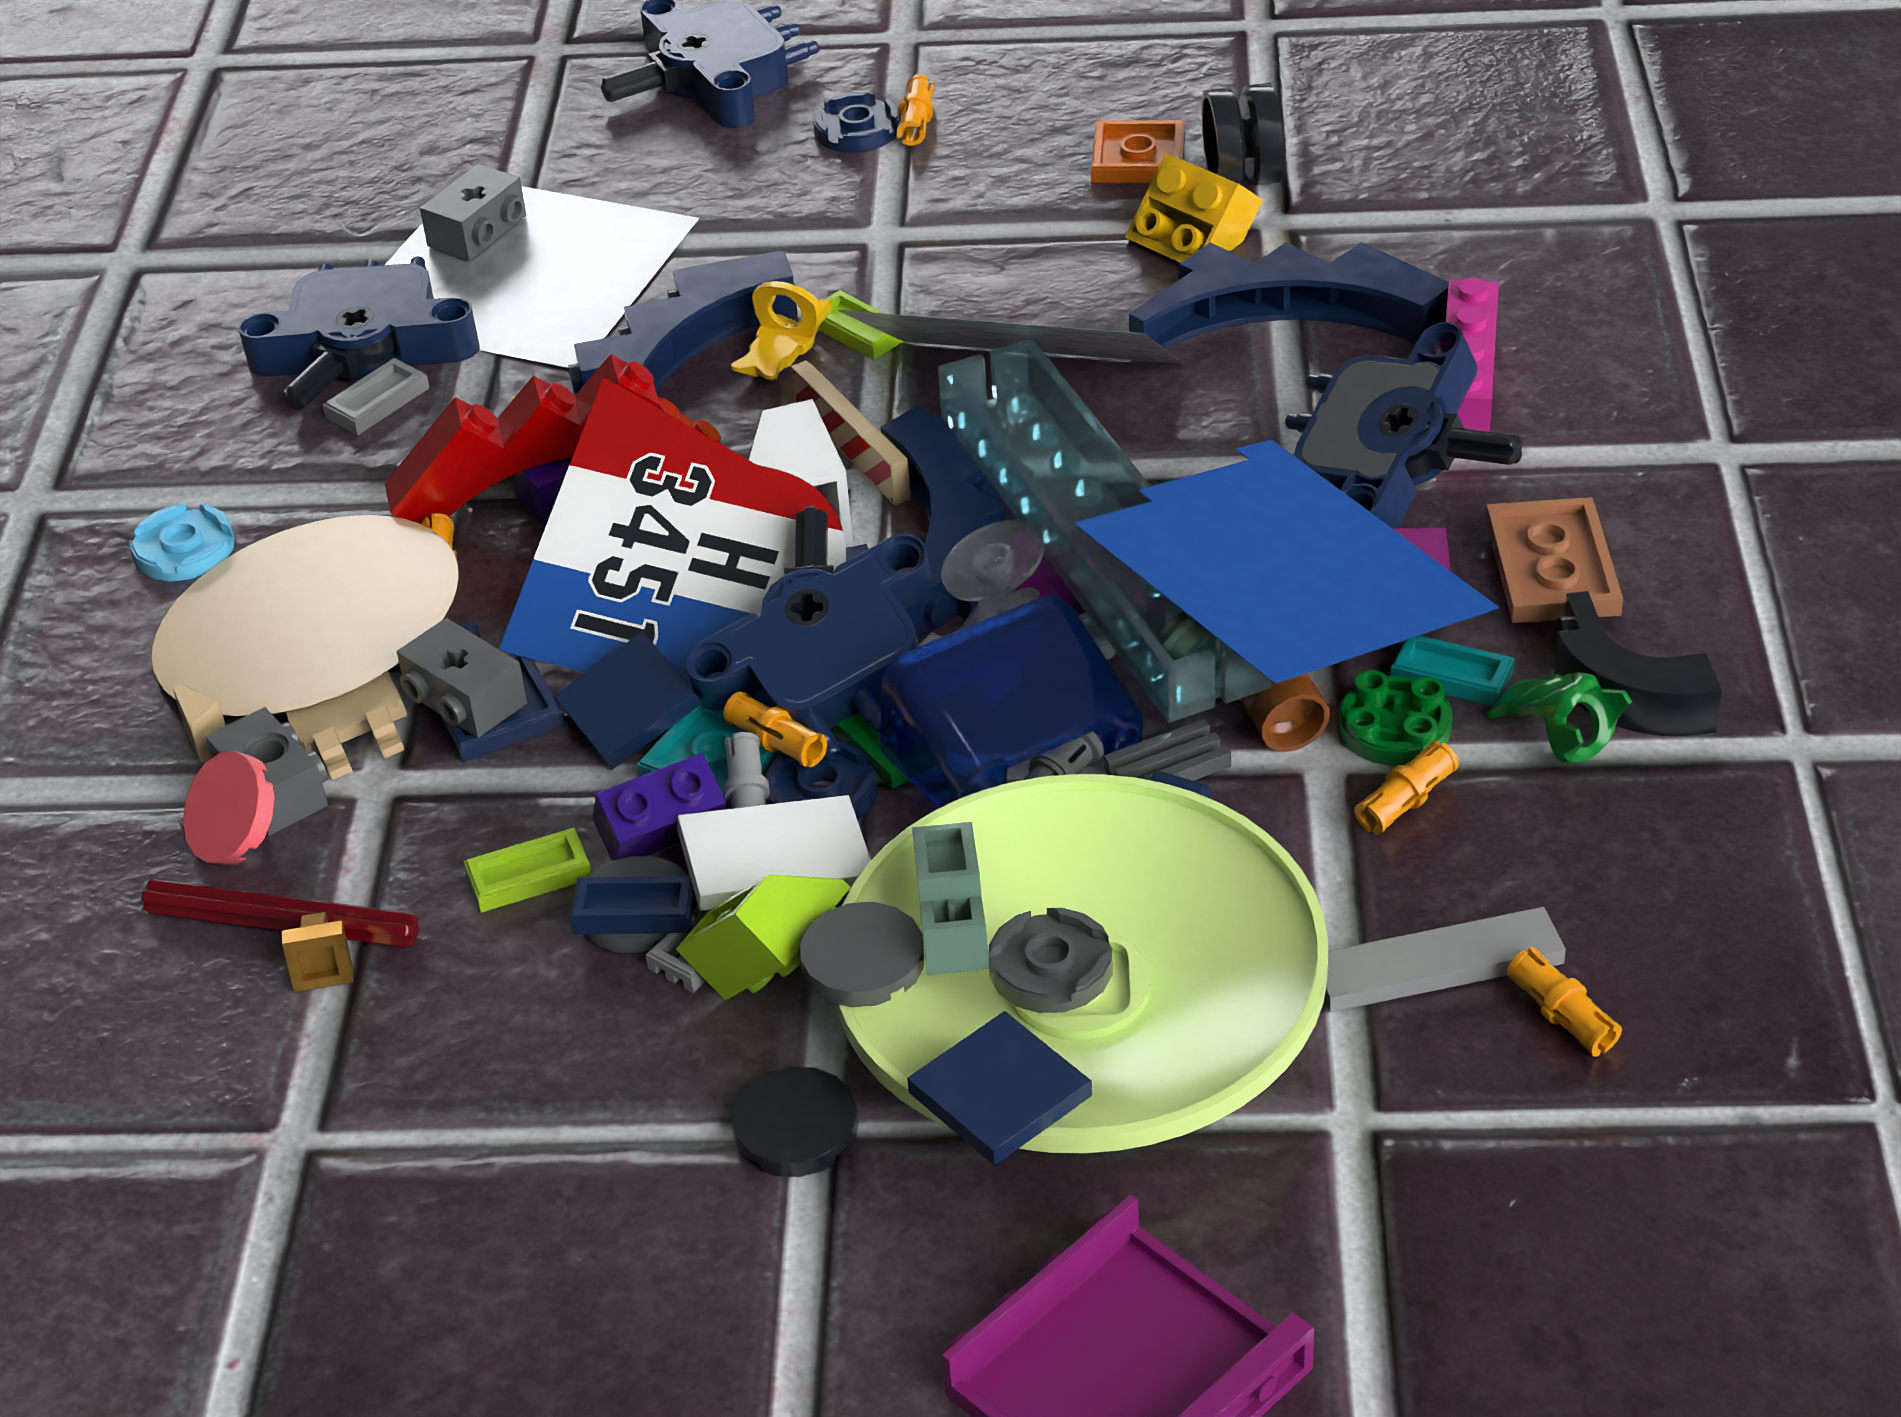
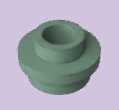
(1183, 636)

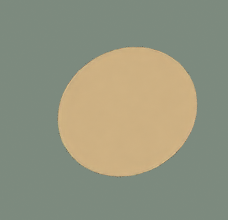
(306, 613)

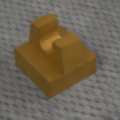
(317, 954)

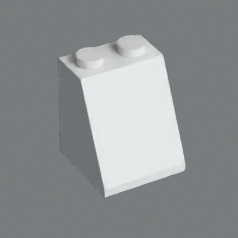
(799, 443)

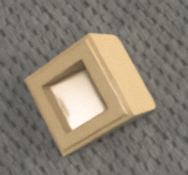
(200, 717)

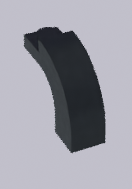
(1666, 692)

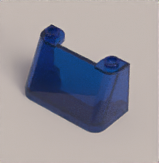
(999, 697)

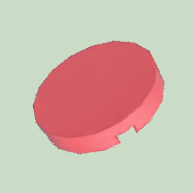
(228, 808)

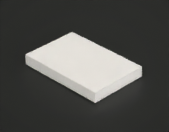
(794, 838)

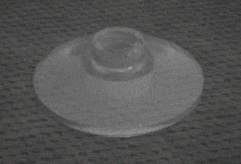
(992, 560)

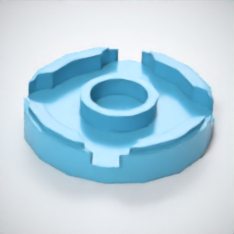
(182, 542)

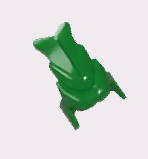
(1554, 699)

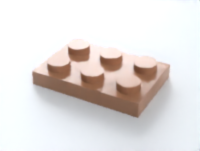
(1550, 552)

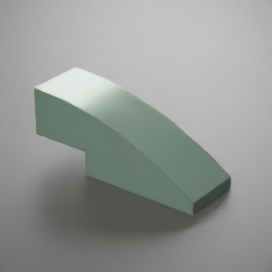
(950, 898)

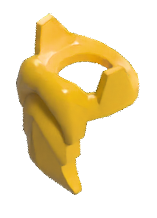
(781, 338)

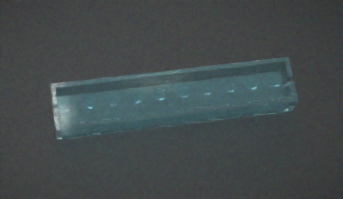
(1064, 467)

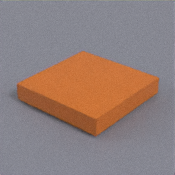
(1134, 149)

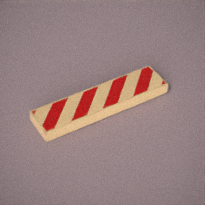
(854, 434)

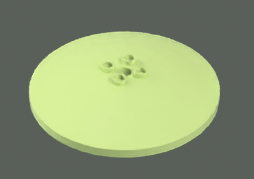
(1206, 935)

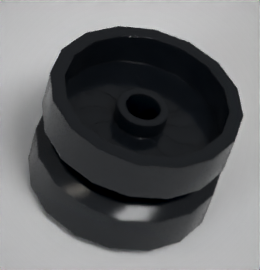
(1243, 134)

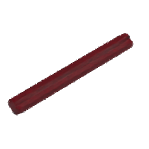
(277, 911)

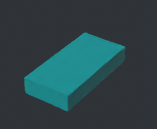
(1462, 669)

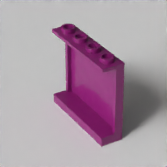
(1124, 1334)

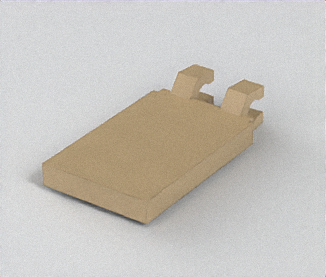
(347, 716)

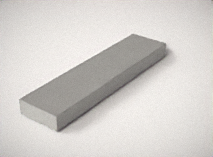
(1437, 958)

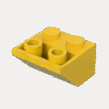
(1190, 210)

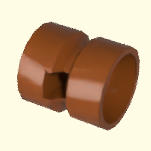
(1288, 713)

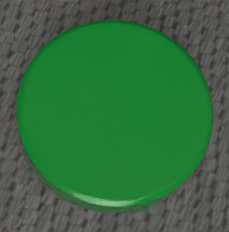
(1393, 717)

